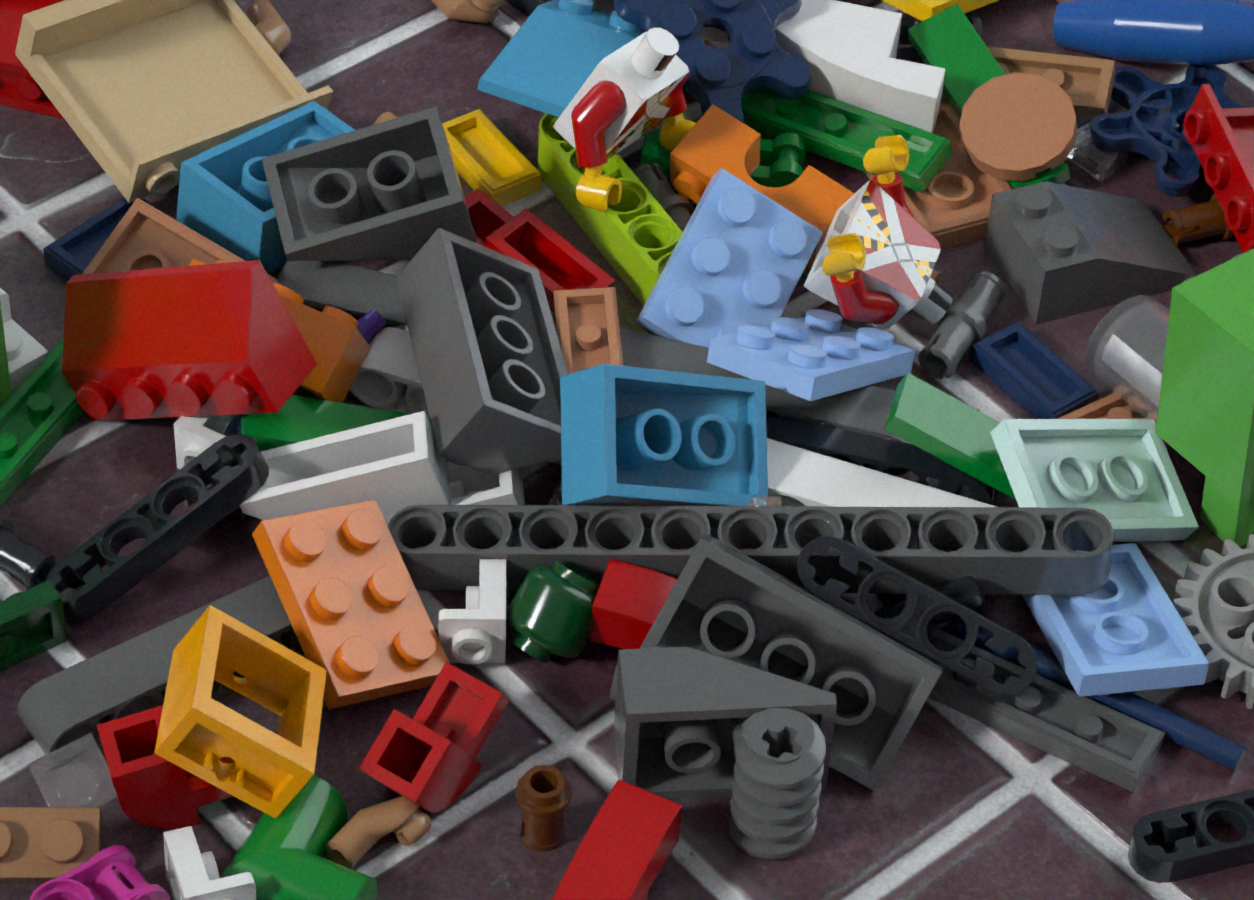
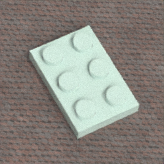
(1098, 466)

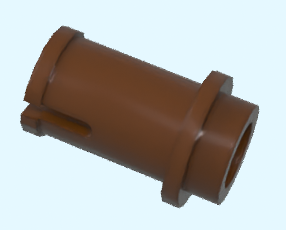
(1196, 222)
(543, 798)

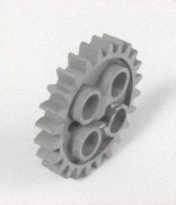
(1219, 613)

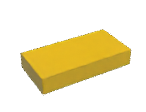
(490, 159)

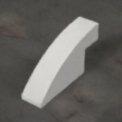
(855, 61)
(380, 462)

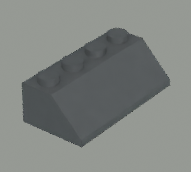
(484, 354)
(773, 624)

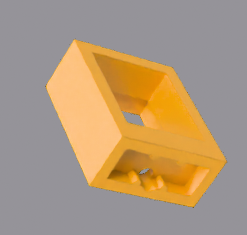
(201, 731)

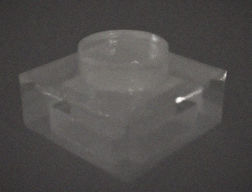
(75, 776)

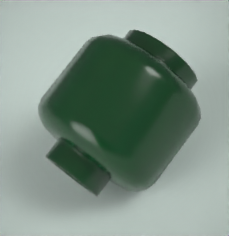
(553, 611)

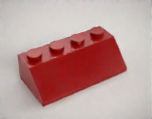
(181, 342)

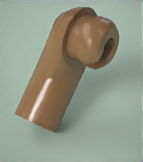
(469, 10)
(270, 24)
(373, 823)

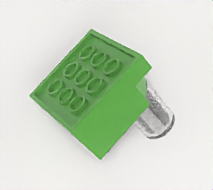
(1194, 379)

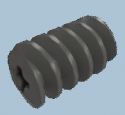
(776, 783)

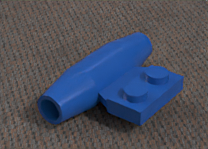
(1158, 30)

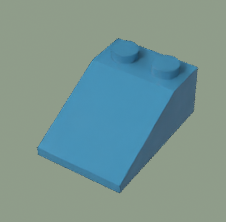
(555, 54)
(227, 189)
(661, 438)

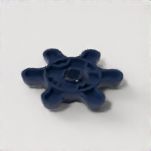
(746, 64)
(1156, 123)

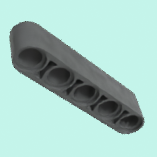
(137, 671)

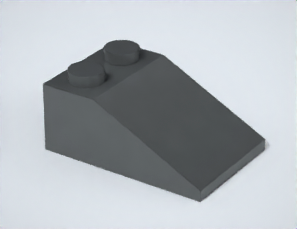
(368, 192)
(1079, 249)
(685, 715)

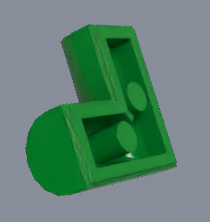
(290, 851)

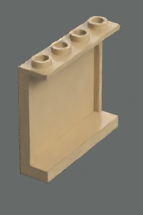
(156, 81)

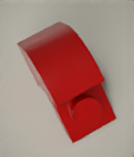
(437, 750)
(147, 784)

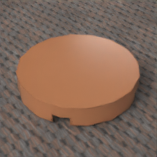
(1018, 126)

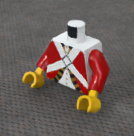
(622, 103)
(876, 252)

